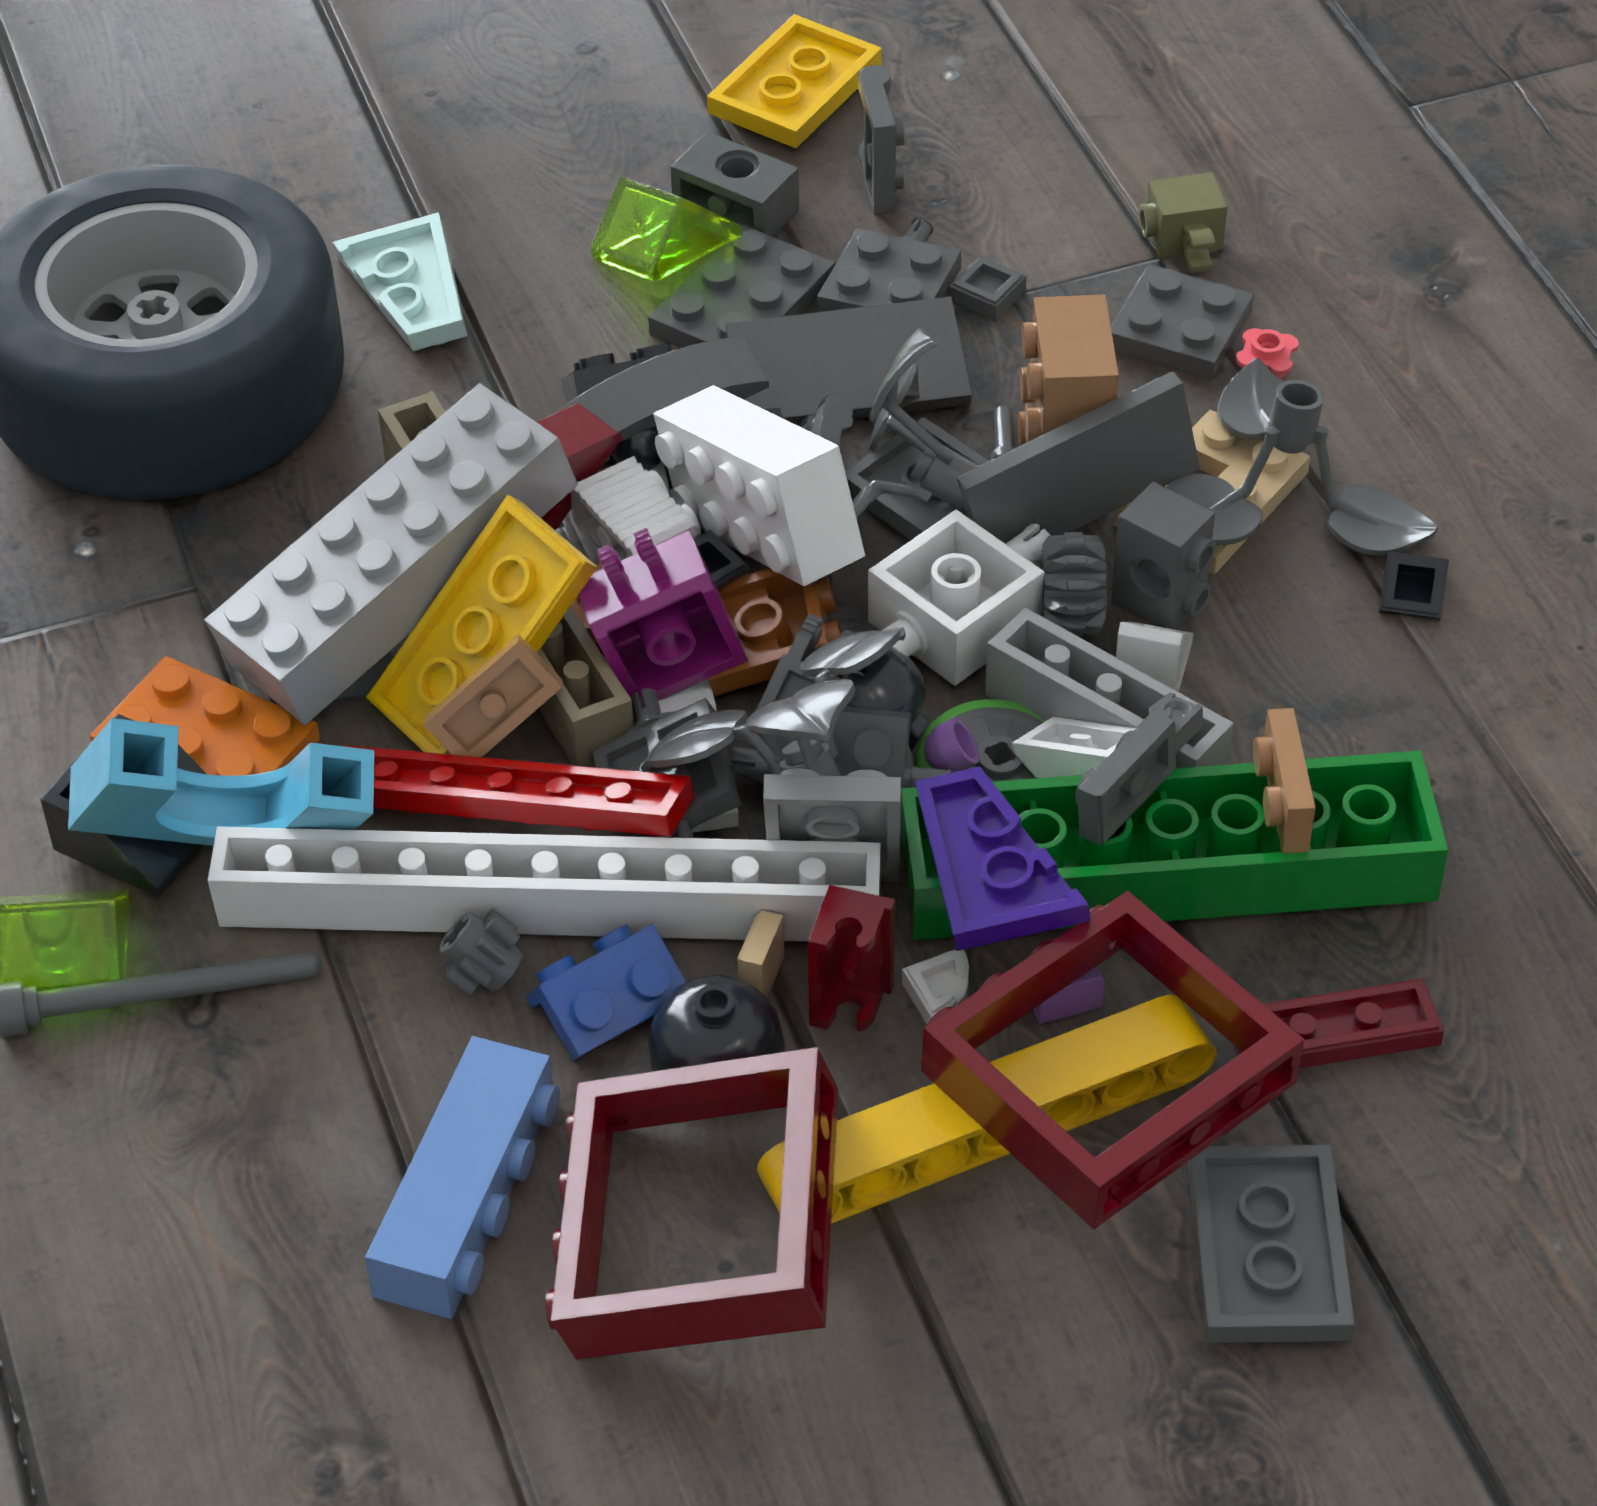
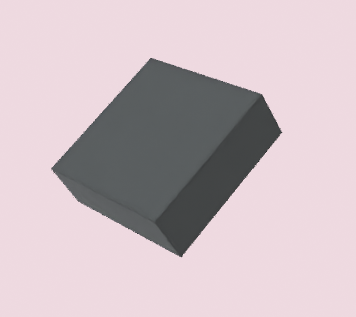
(987, 288)

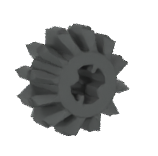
(1074, 582)

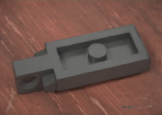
(1135, 767)

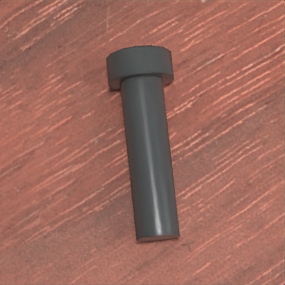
(1003, 431)

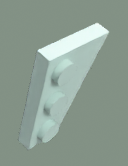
(409, 279)

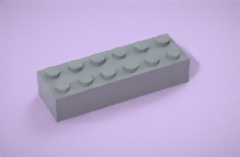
(385, 553)

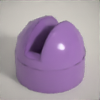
(951, 746)

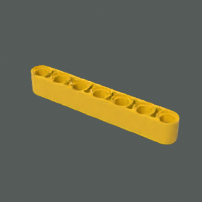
(1070, 1077)

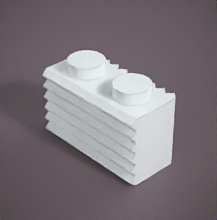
(627, 500)

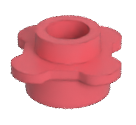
(1271, 347)

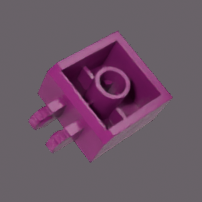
(660, 616)

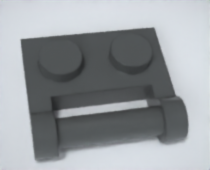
(882, 133)

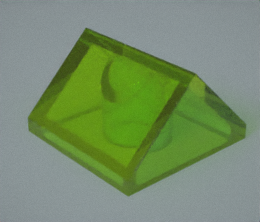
(657, 231)
(64, 938)

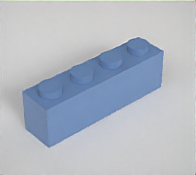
(462, 1178)

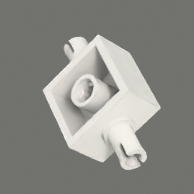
(956, 592)

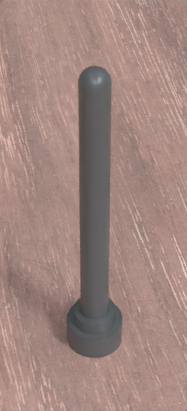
(26, 1006)

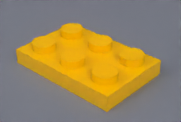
(793, 81)

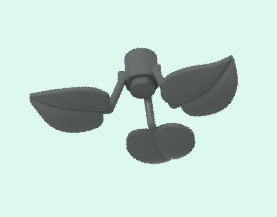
(1288, 417)
(938, 464)
(805, 716)

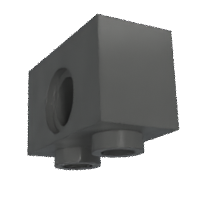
(737, 183)
(1163, 557)

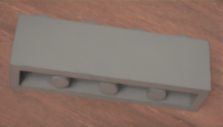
(1073, 679)

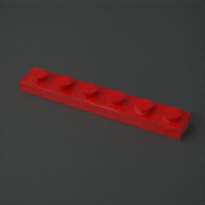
(530, 792)

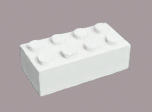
(760, 484)

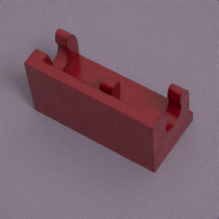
(850, 955)

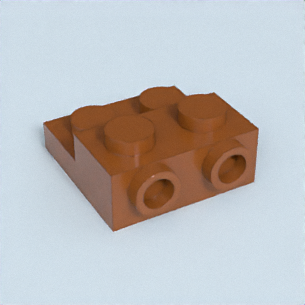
(767, 617)

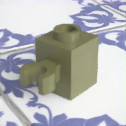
(1185, 218)

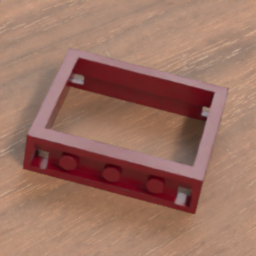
(1158, 1147)
(708, 1310)

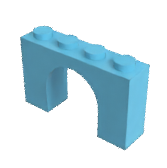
(133, 789)

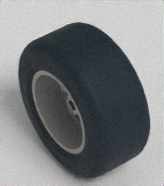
(164, 332)

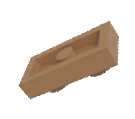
(493, 700)
(1289, 796)

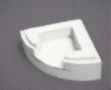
(937, 982)

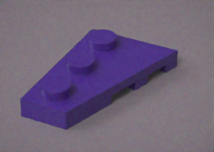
(989, 866)

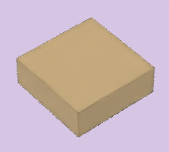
(762, 951)

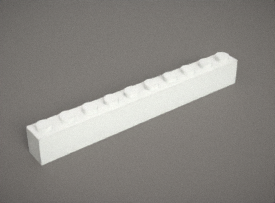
(530, 879)

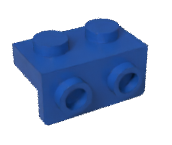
(607, 991)

